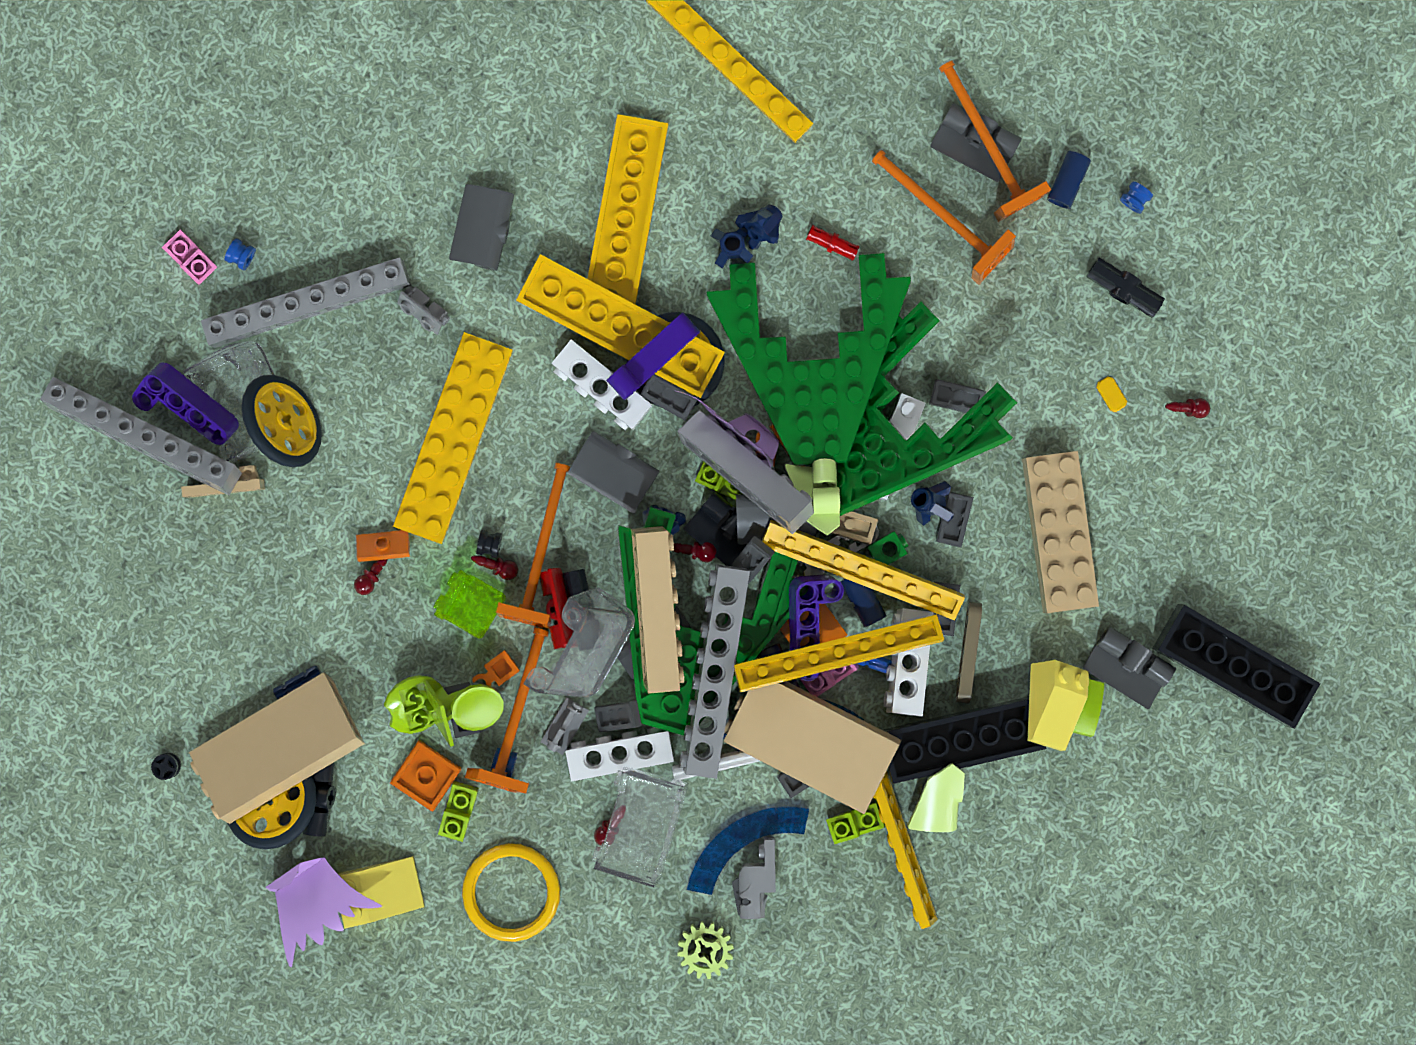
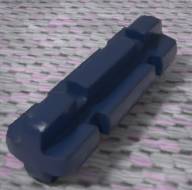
(296, 682)

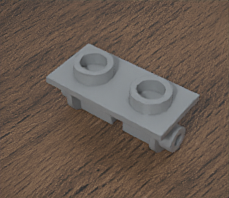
(413, 303)
(564, 726)

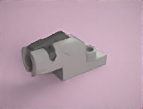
(755, 881)

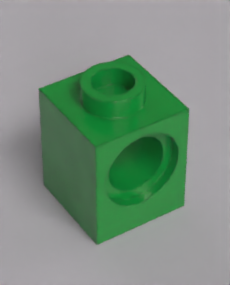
(900, 543)

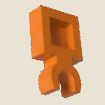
(499, 670)

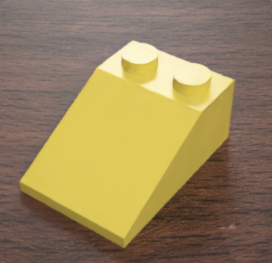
(1055, 702)
(390, 885)

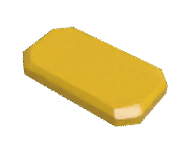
(1111, 394)

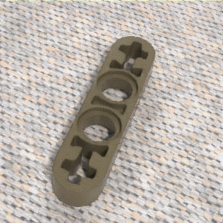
(969, 652)

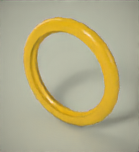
(540, 922)

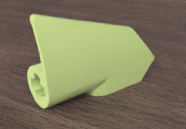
(821, 485)
(939, 802)

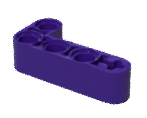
(653, 356)
(186, 401)
(810, 603)

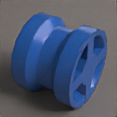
(1136, 197)
(240, 254)
(510, 764)

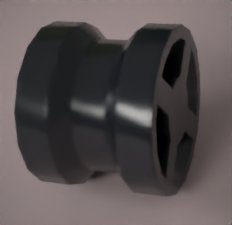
(489, 543)
(161, 768)

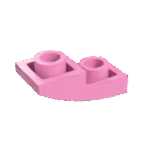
(189, 257)
(828, 679)

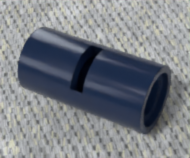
(1068, 179)
(865, 601)

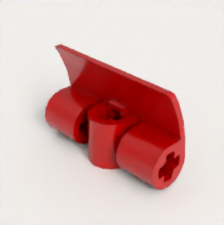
(553, 584)

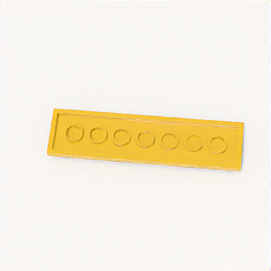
(627, 205)
(613, 322)
(453, 438)

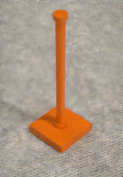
(1019, 197)
(990, 255)
(525, 612)
(497, 776)

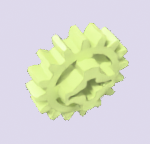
(695, 956)

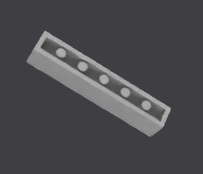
(746, 471)

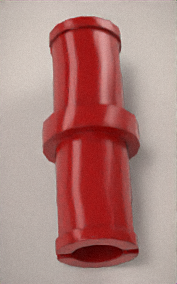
(832, 242)

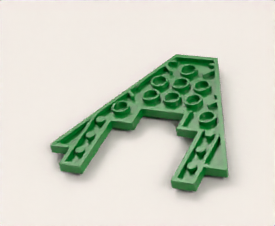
(819, 401)
(881, 455)
(771, 611)

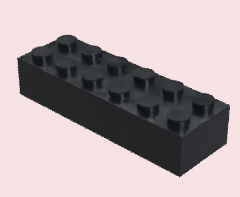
(1236, 666)
(961, 739)

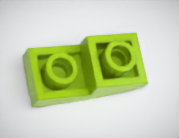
(711, 479)
(1091, 711)
(458, 811)
(854, 823)

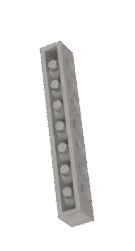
(306, 303)
(141, 436)
(708, 762)

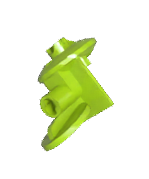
(422, 702)

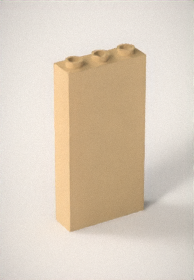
(812, 742)
(275, 748)

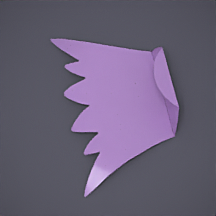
(767, 444)
(313, 899)

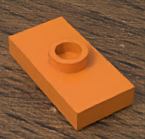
(382, 545)

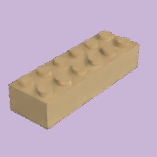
(1060, 532)
(656, 609)

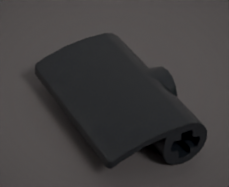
(717, 525)
(324, 801)

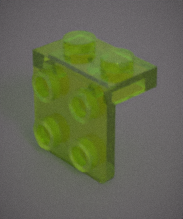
(469, 603)

